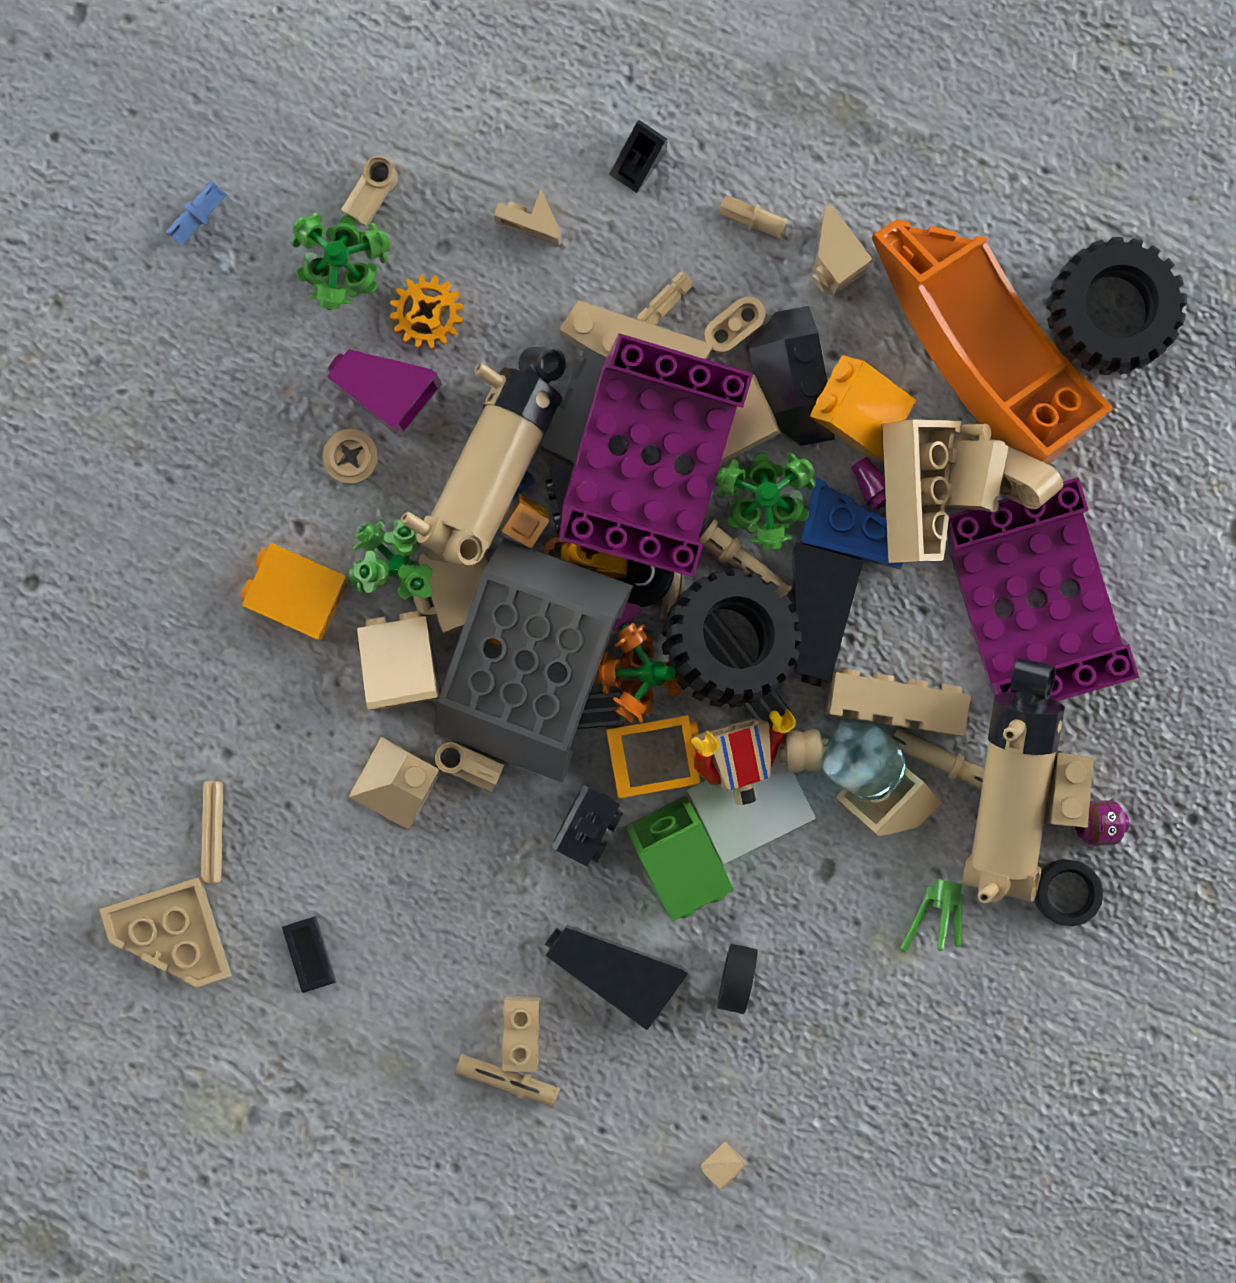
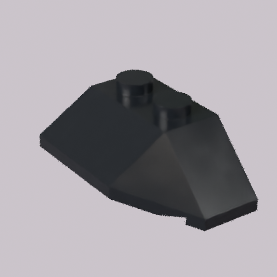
(792, 373)

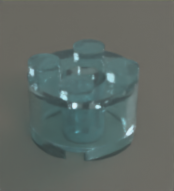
(863, 760)

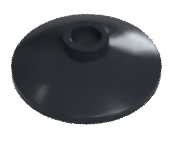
(646, 590)

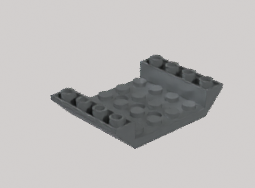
(557, 616)

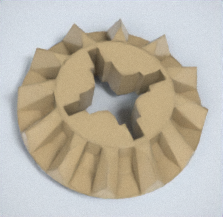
(334, 454)

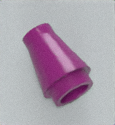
(871, 483)

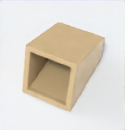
(398, 662)

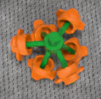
(638, 694)

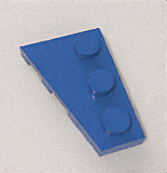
(845, 527)

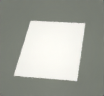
(741, 828)

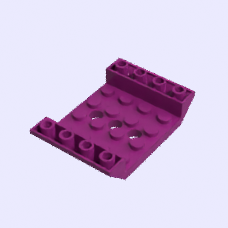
(660, 401)
(1038, 549)

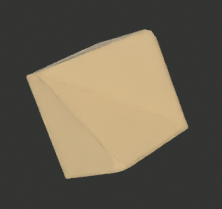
(723, 1165)

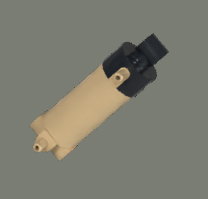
(492, 459)
(1016, 786)

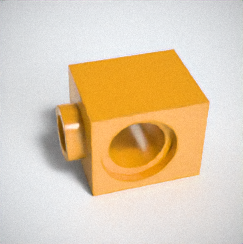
(525, 520)

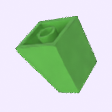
(679, 858)

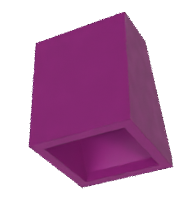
(384, 387)

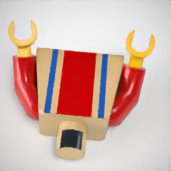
(741, 753)

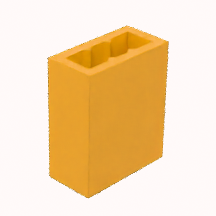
(859, 403)
(294, 591)

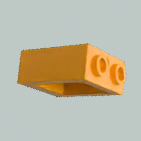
(689, 730)

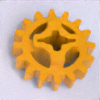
(415, 319)

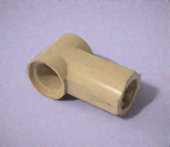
(368, 194)
(472, 767)

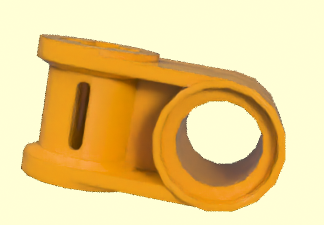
(595, 560)

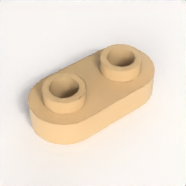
(733, 325)

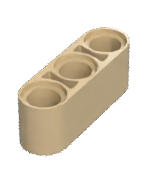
(1028, 480)

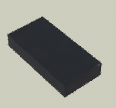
(309, 954)

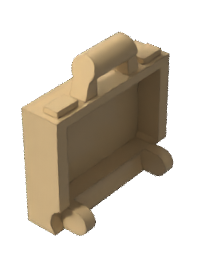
(751, 424)
(977, 469)
(452, 591)

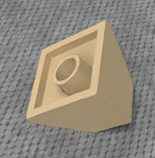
(395, 783)
(897, 809)

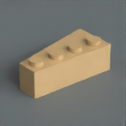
(598, 329)
(918, 487)
(896, 703)

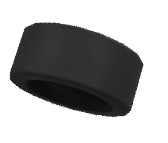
(1092, 904)
(737, 979)

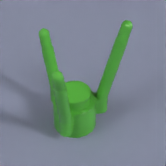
(947, 897)

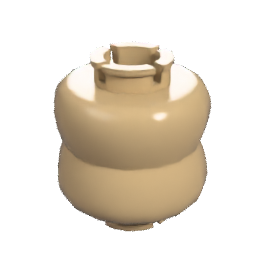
(803, 750)

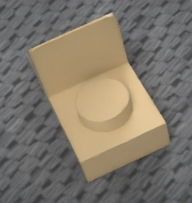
(538, 224)

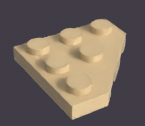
(171, 932)

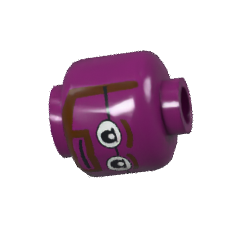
(1105, 824)

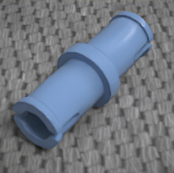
(196, 213)

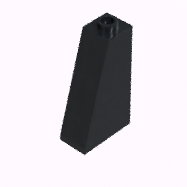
(823, 599)
(619, 974)

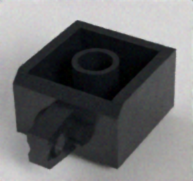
(586, 825)

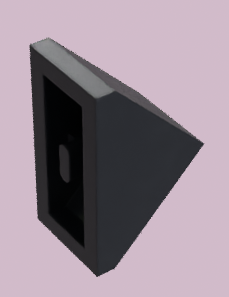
(639, 156)

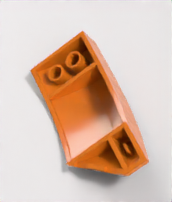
(988, 340)

